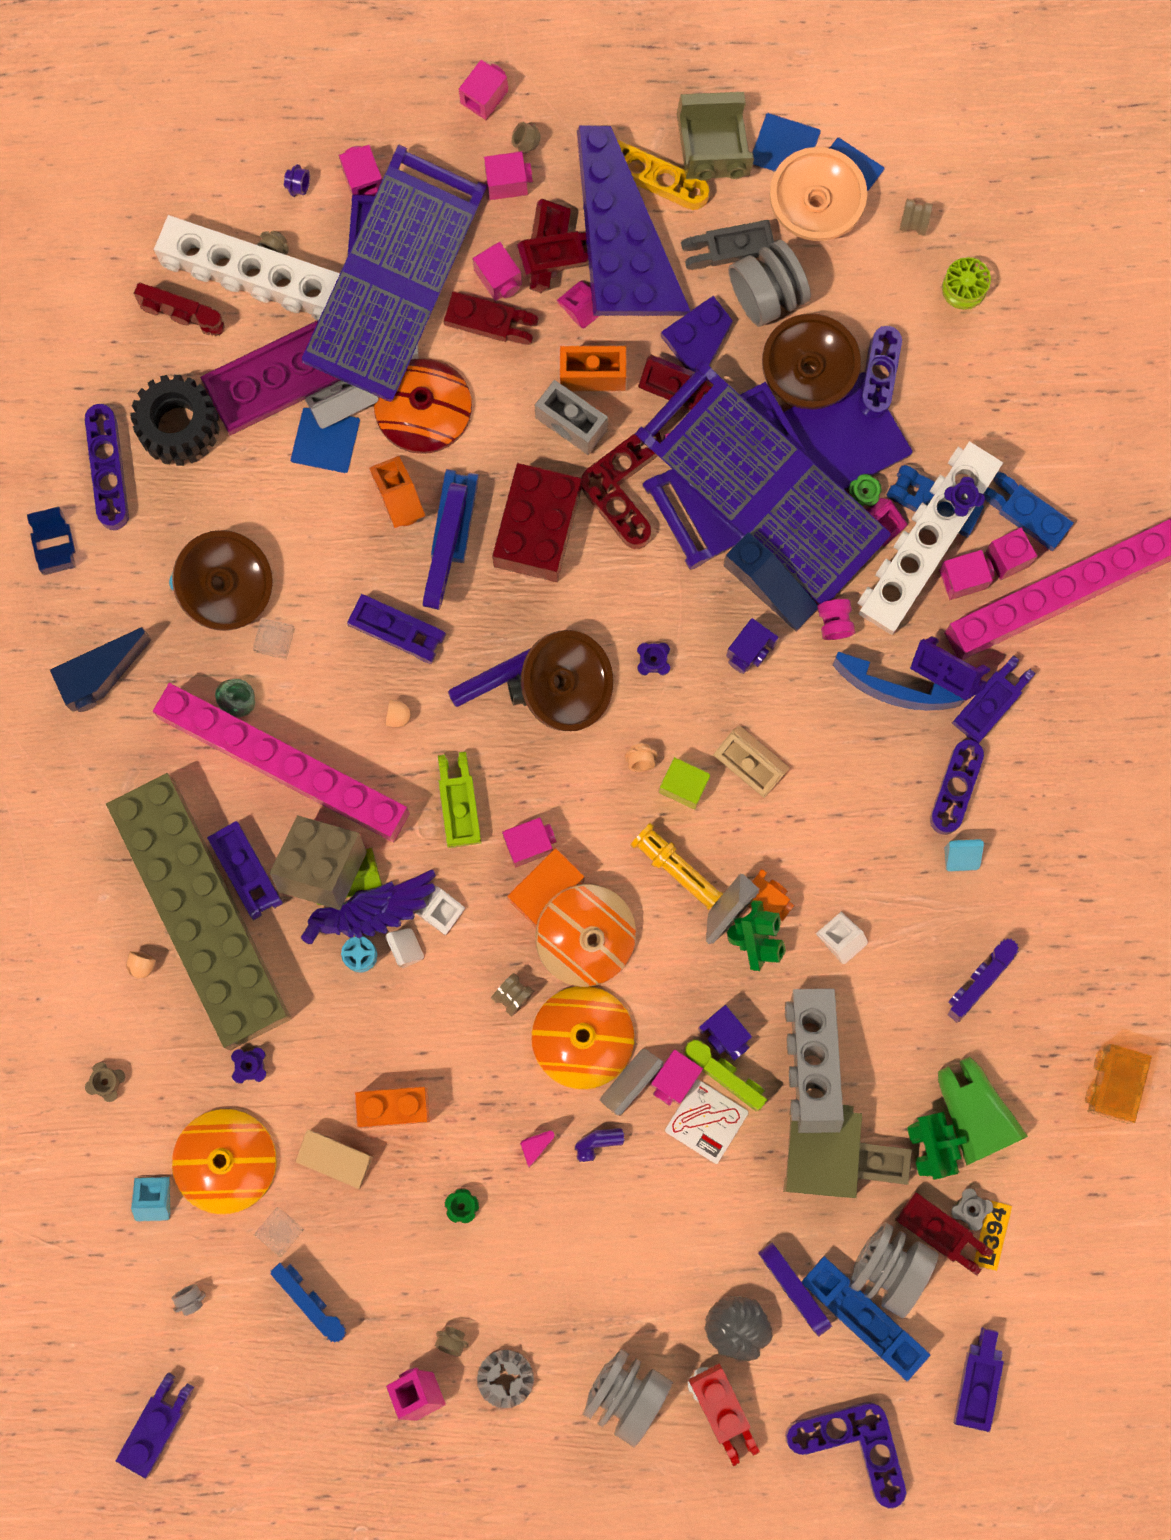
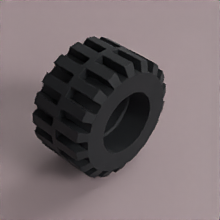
(166, 396)

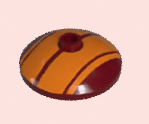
(427, 424)

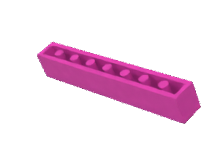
(1060, 591)
(281, 762)

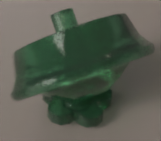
(235, 697)

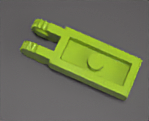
(458, 804)
(723, 1073)

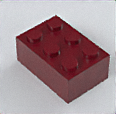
(537, 522)

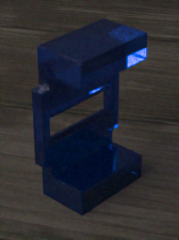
(49, 525)

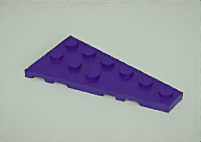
(624, 251)

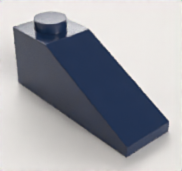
(770, 581)
(95, 672)

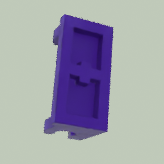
(948, 669)

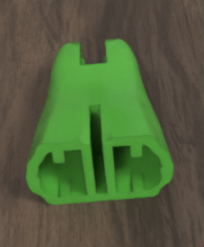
(978, 1112)

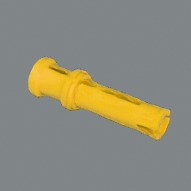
(664, 856)

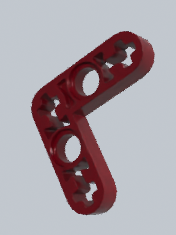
(611, 480)

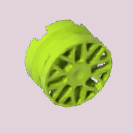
(965, 283)

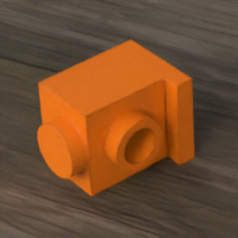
(772, 895)

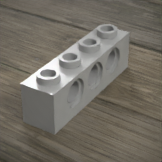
(818, 1008)

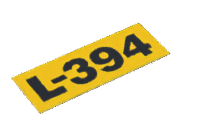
(993, 1235)

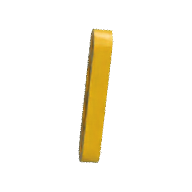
(656, 167)

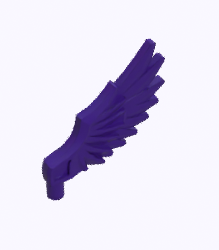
(372, 909)

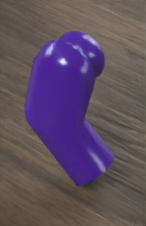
(597, 1139)

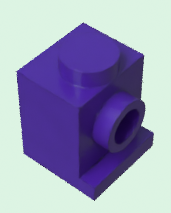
(751, 646)
(726, 1033)

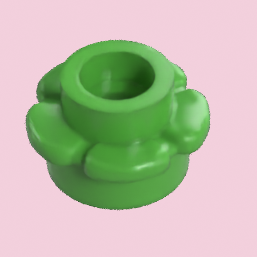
(871, 484)

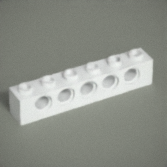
(181, 236)
(888, 615)

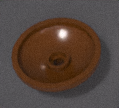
(817, 343)
(243, 574)
(583, 678)

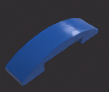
(855, 672)
(865, 1319)

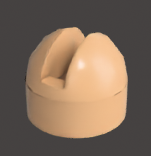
(397, 714)
(140, 964)

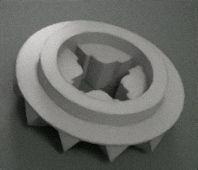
(519, 1388)

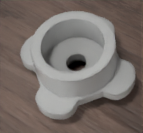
(962, 1212)

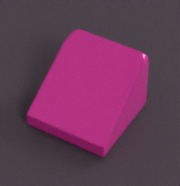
(578, 304)
(888, 515)
(535, 1145)

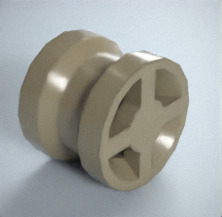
(916, 217)
(512, 994)

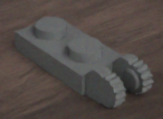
(728, 244)

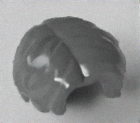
(738, 1328)

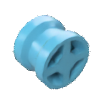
(353, 953)

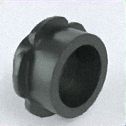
(515, 691)

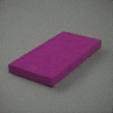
(265, 381)

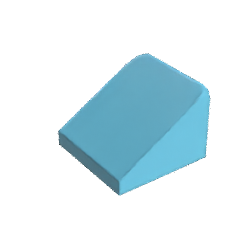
(963, 855)
(151, 1199)

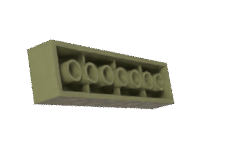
(198, 912)

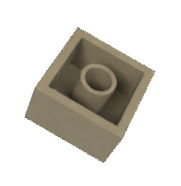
(318, 862)

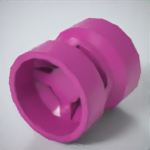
(836, 619)

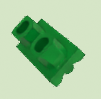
(753, 935)
(940, 1146)

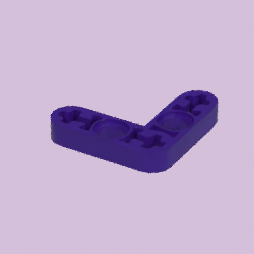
(867, 1439)

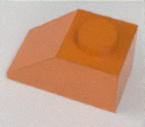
(397, 492)

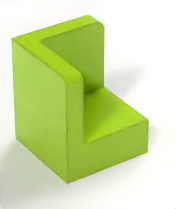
(684, 783)

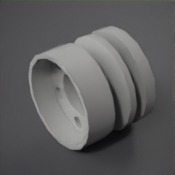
(769, 283)
(896, 1271)
(627, 1397)

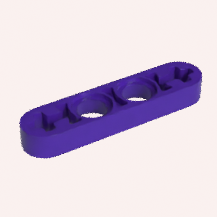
(109, 466)
(445, 546)

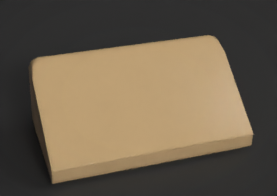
(751, 761)
(333, 1159)

